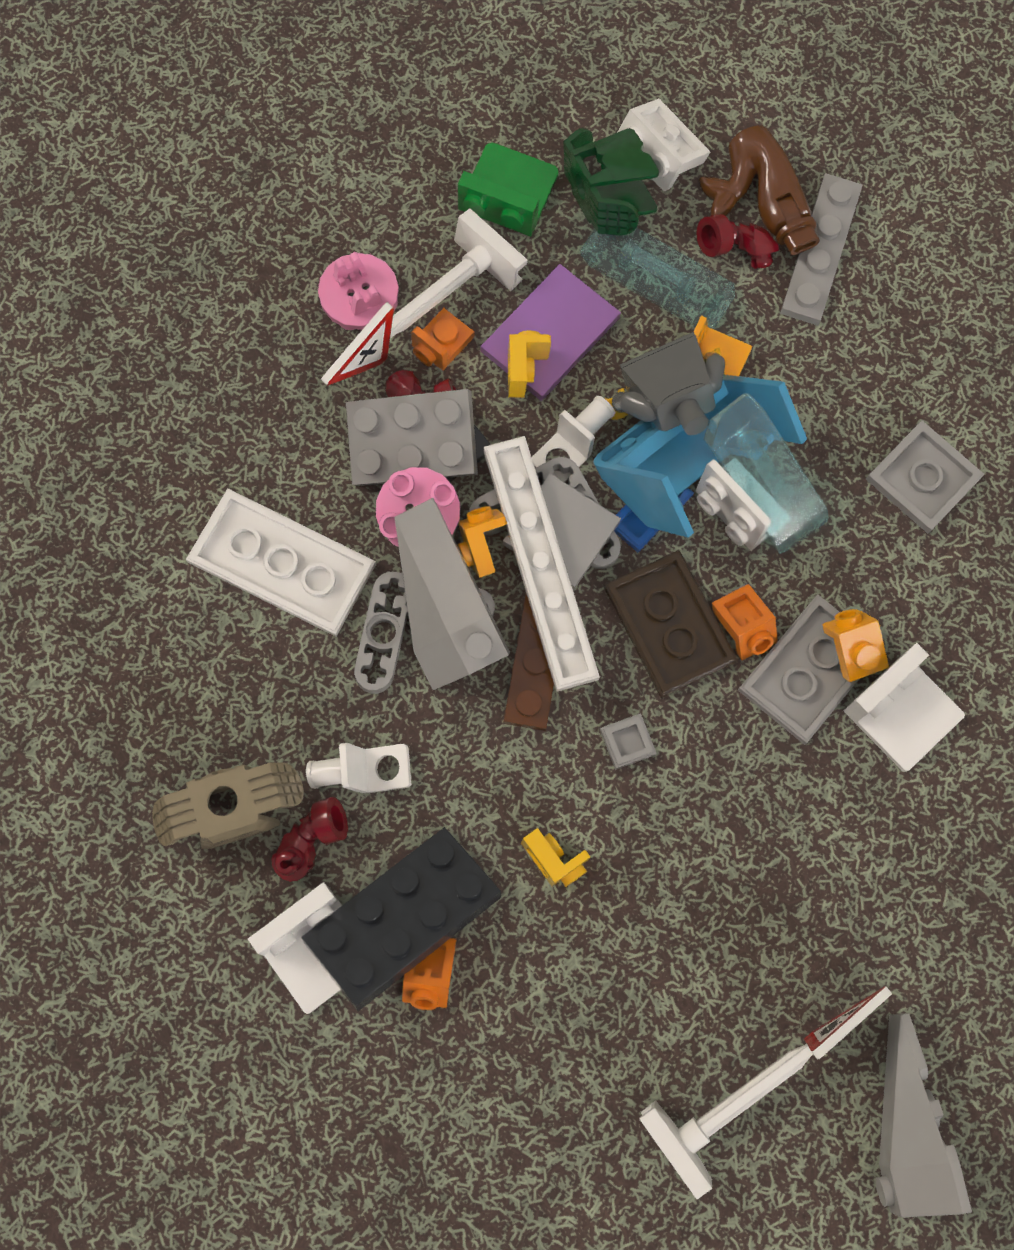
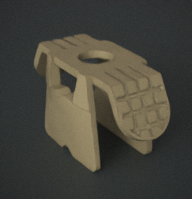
(257, 792)

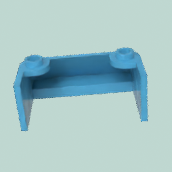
(655, 466)

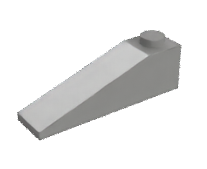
(915, 1164)

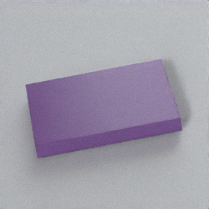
(567, 312)

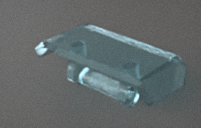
(660, 275)
(766, 470)

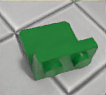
(507, 188)

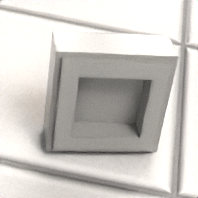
(628, 741)

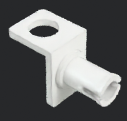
(576, 434)
(358, 769)

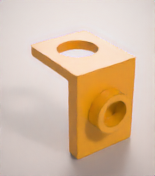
(732, 350)

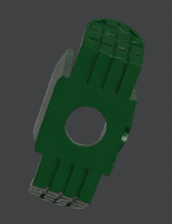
(616, 194)

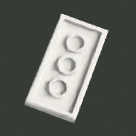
(281, 562)

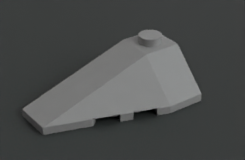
(446, 610)

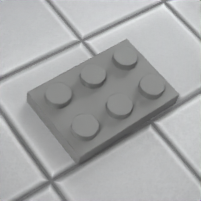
(411, 432)

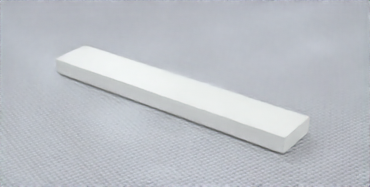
(541, 564)

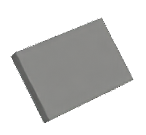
(800, 675)

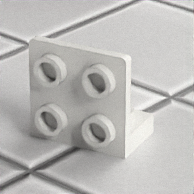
(724, 497)
(905, 710)
(288, 955)

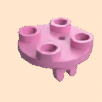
(350, 275)
(415, 487)

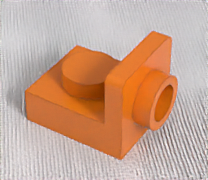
(441, 340)
(747, 621)
(429, 981)

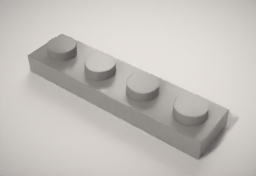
(818, 265)

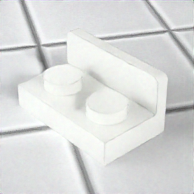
(666, 140)

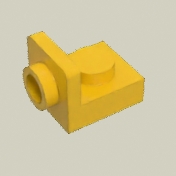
(522, 351)
(546, 855)

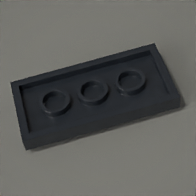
(401, 918)

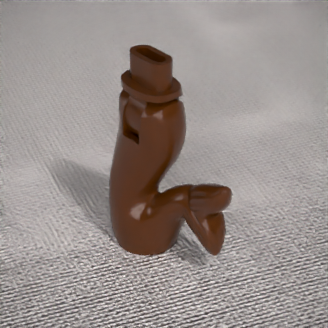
(780, 195)

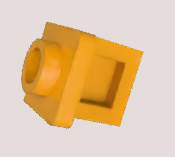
(475, 547)
(857, 644)

